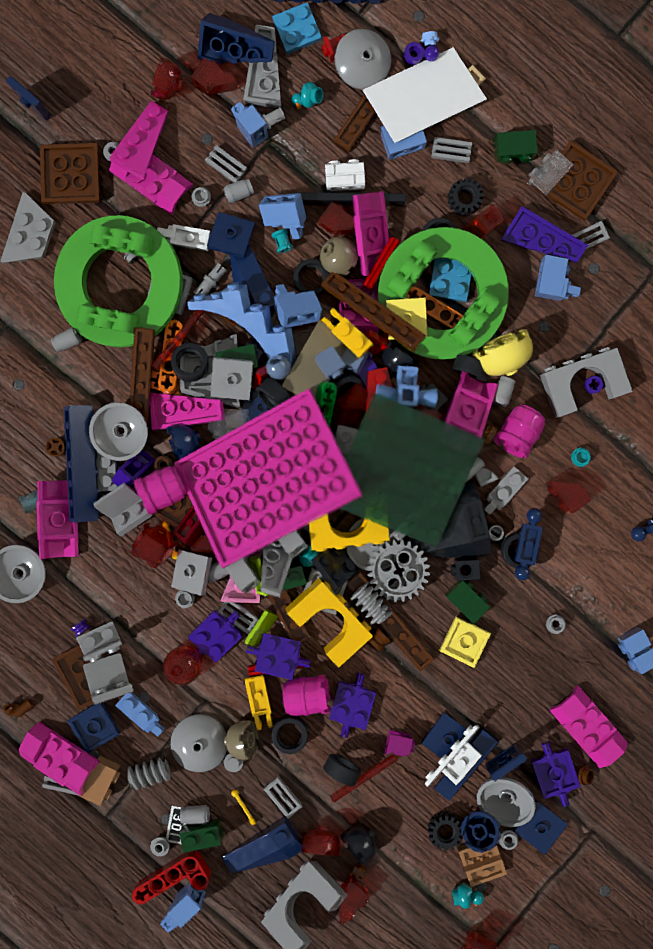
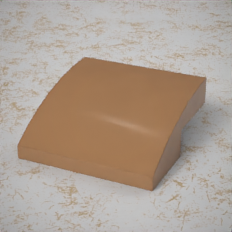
(481, 866)

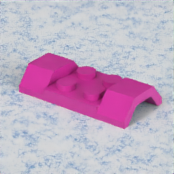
(160, 185)
(370, 228)
(470, 404)
(54, 531)
(590, 728)
(57, 757)

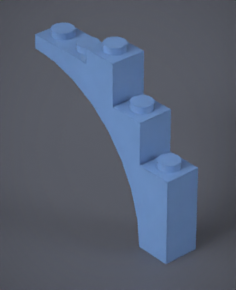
(256, 319)

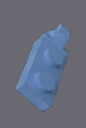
(140, 713)

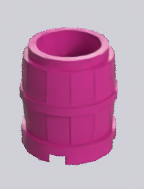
(520, 431)
(160, 489)
(306, 696)

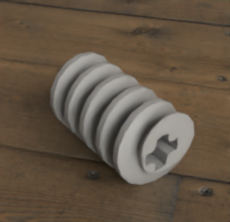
(371, 604)
(148, 774)

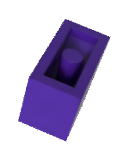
(133, 469)

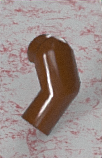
(18, 710)

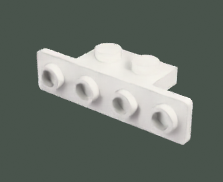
(459, 761)

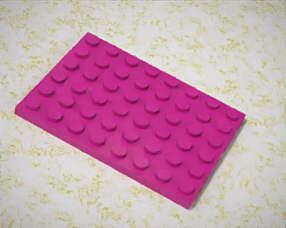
(267, 479)

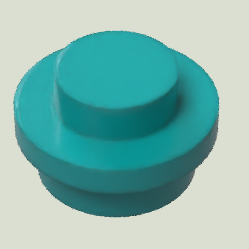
(580, 457)

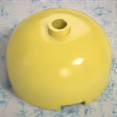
(505, 353)

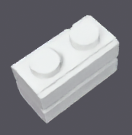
(345, 176)

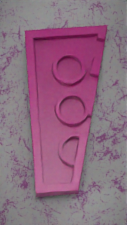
(138, 145)
(173, 409)

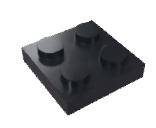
(335, 566)

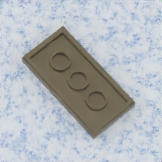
(305, 372)

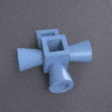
(406, 389)

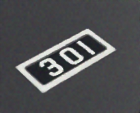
(174, 826)

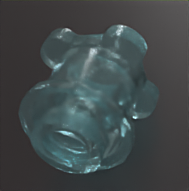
(29, 501)

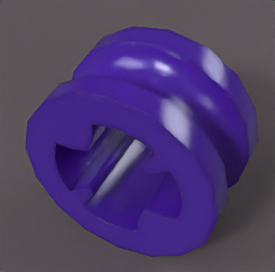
(597, 389)
(80, 627)

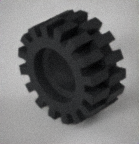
(473, 188)
(440, 820)

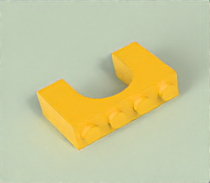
(325, 536)
(320, 597)

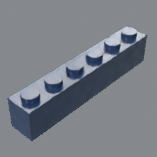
(80, 464)

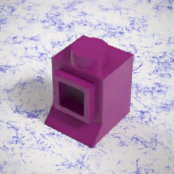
(399, 743)

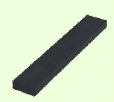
(346, 199)

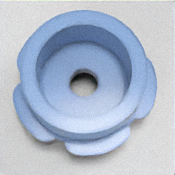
(429, 38)

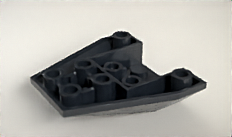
(466, 530)

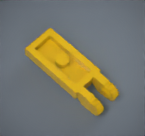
(349, 335)
(259, 699)

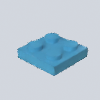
(297, 28)
(449, 280)

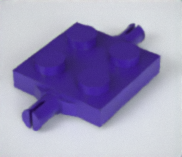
(216, 635)
(278, 656)
(352, 705)
(555, 773)

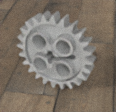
(382, 577)

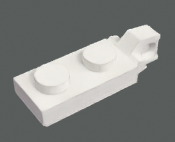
(186, 237)

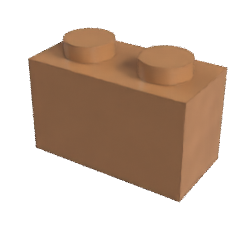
(100, 780)

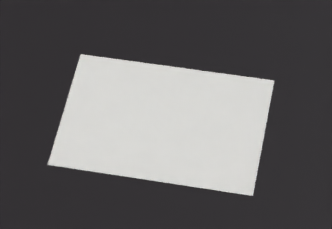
(424, 95)

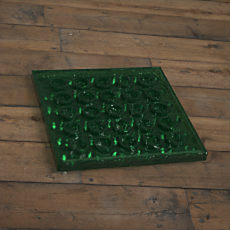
(409, 469)

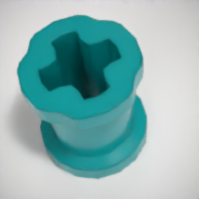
(282, 241)

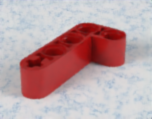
(169, 879)

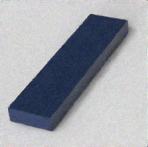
(483, 744)

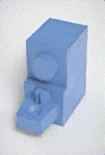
(250, 124)
(403, 147)
(284, 211)
(552, 280)
(296, 308)
(184, 907)

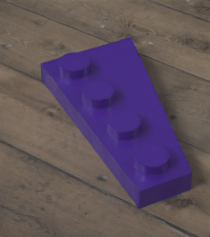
(542, 236)

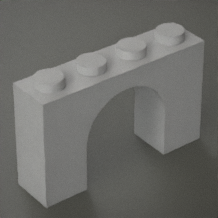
(605, 364)
(245, 576)
(280, 918)

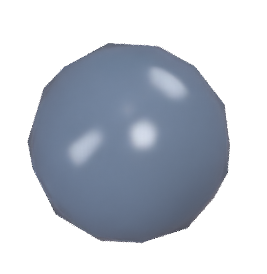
(278, 367)

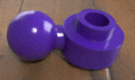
(431, 53)

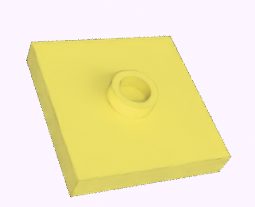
(410, 310)
(465, 641)

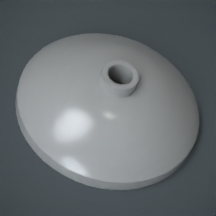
(354, 67)
(106, 436)
(16, 587)
(203, 731)
(507, 801)

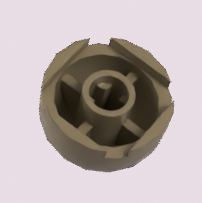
(339, 255)
(241, 740)

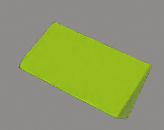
(256, 564)
(262, 626)

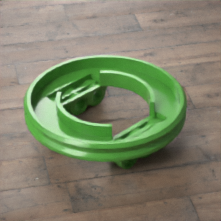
(125, 236)
(478, 257)

